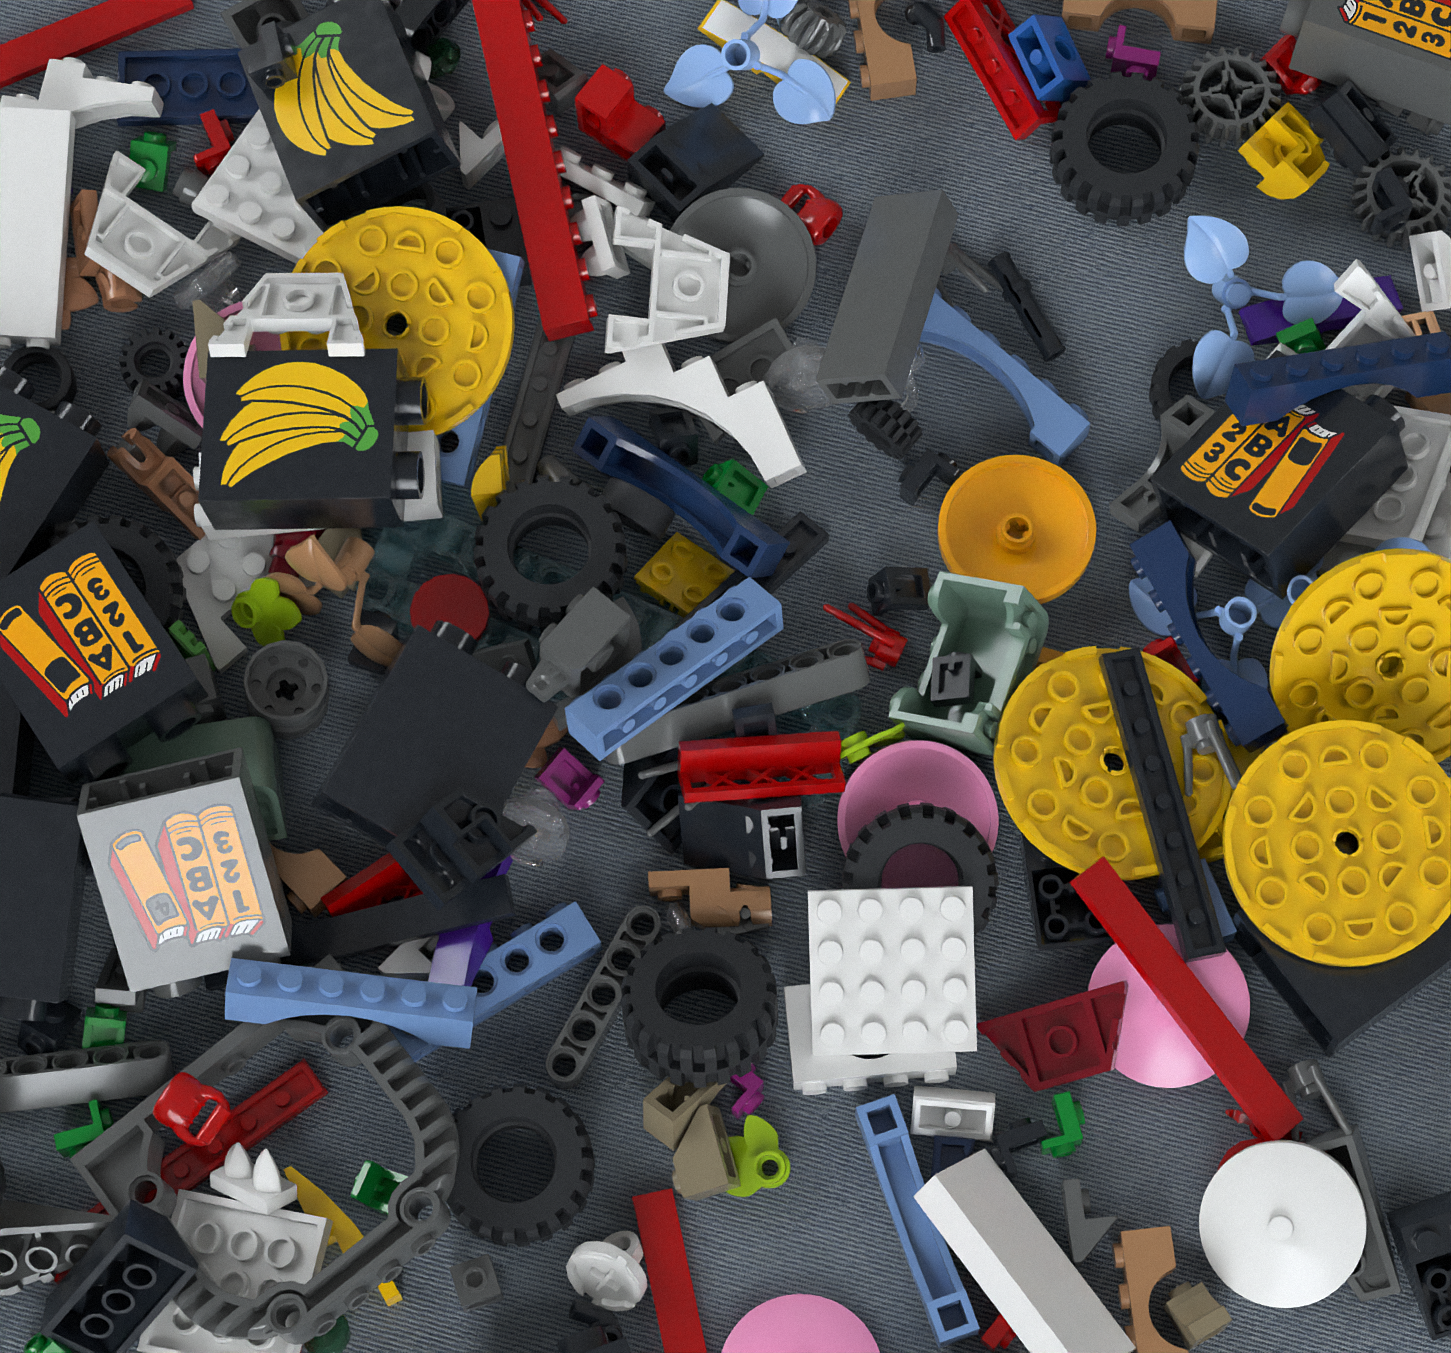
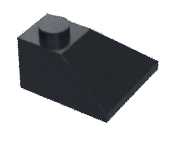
(653, 797)

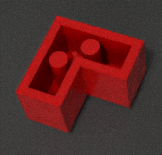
(612, 116)

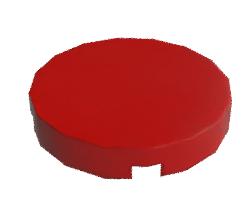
(451, 600)

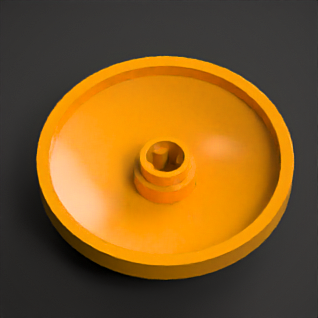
(1018, 525)

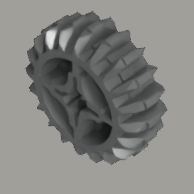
(1258, 89)
(1425, 216)

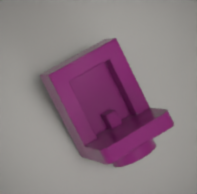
(1131, 59)
(570, 780)
(752, 1097)

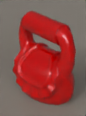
(818, 214)
(182, 1103)

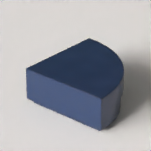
(949, 1151)

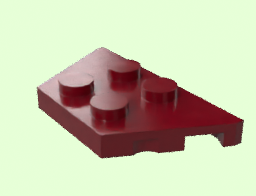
(1062, 1037)

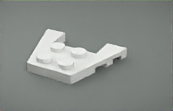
(141, 245)
(685, 286)
(293, 304)
(1374, 323)
(214, 577)

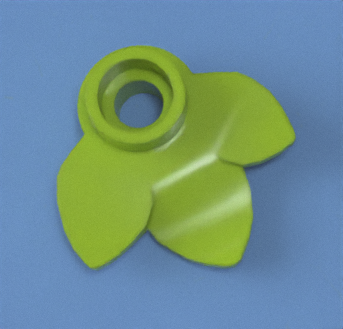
(265, 611)
(857, 746)
(751, 1153)

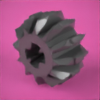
(814, 28)

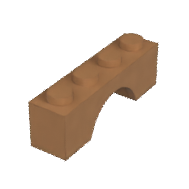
(1185, 18)
(888, 62)
(307, 878)
(1145, 1260)

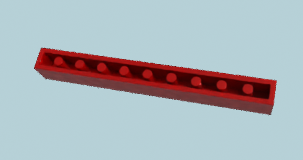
(535, 168)

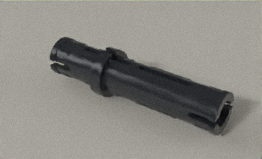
(1018, 293)

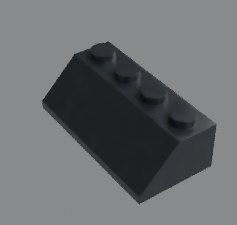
(119, 1283)

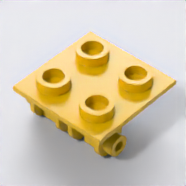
(681, 575)

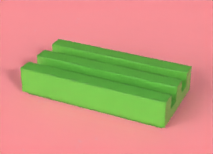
(187, 643)

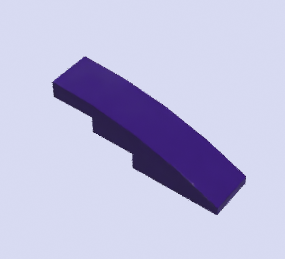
(1267, 318)
(463, 950)

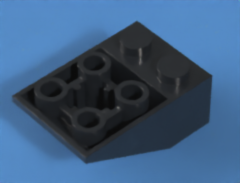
(692, 160)
(495, 226)
(746, 836)
(1056, 908)
(1424, 1248)

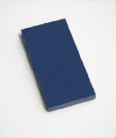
(190, 85)

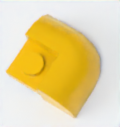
(1285, 154)

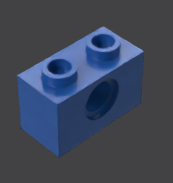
(1049, 57)

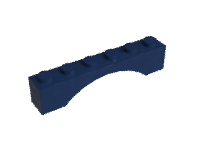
(1275, 386)
(726, 526)
(1171, 571)

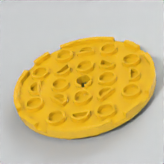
(443, 286)
(1345, 624)
(1056, 774)
(1285, 834)

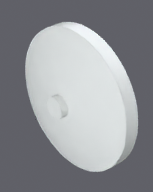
(1283, 1224)

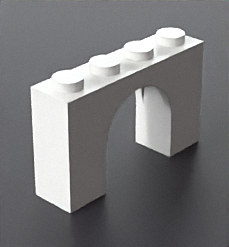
(817, 1073)

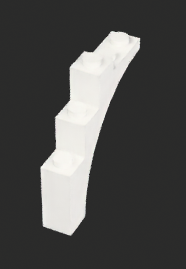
(72, 87)
(698, 387)

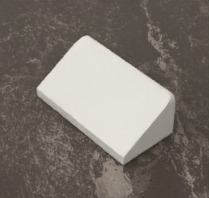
(952, 1113)

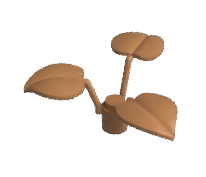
(315, 565)

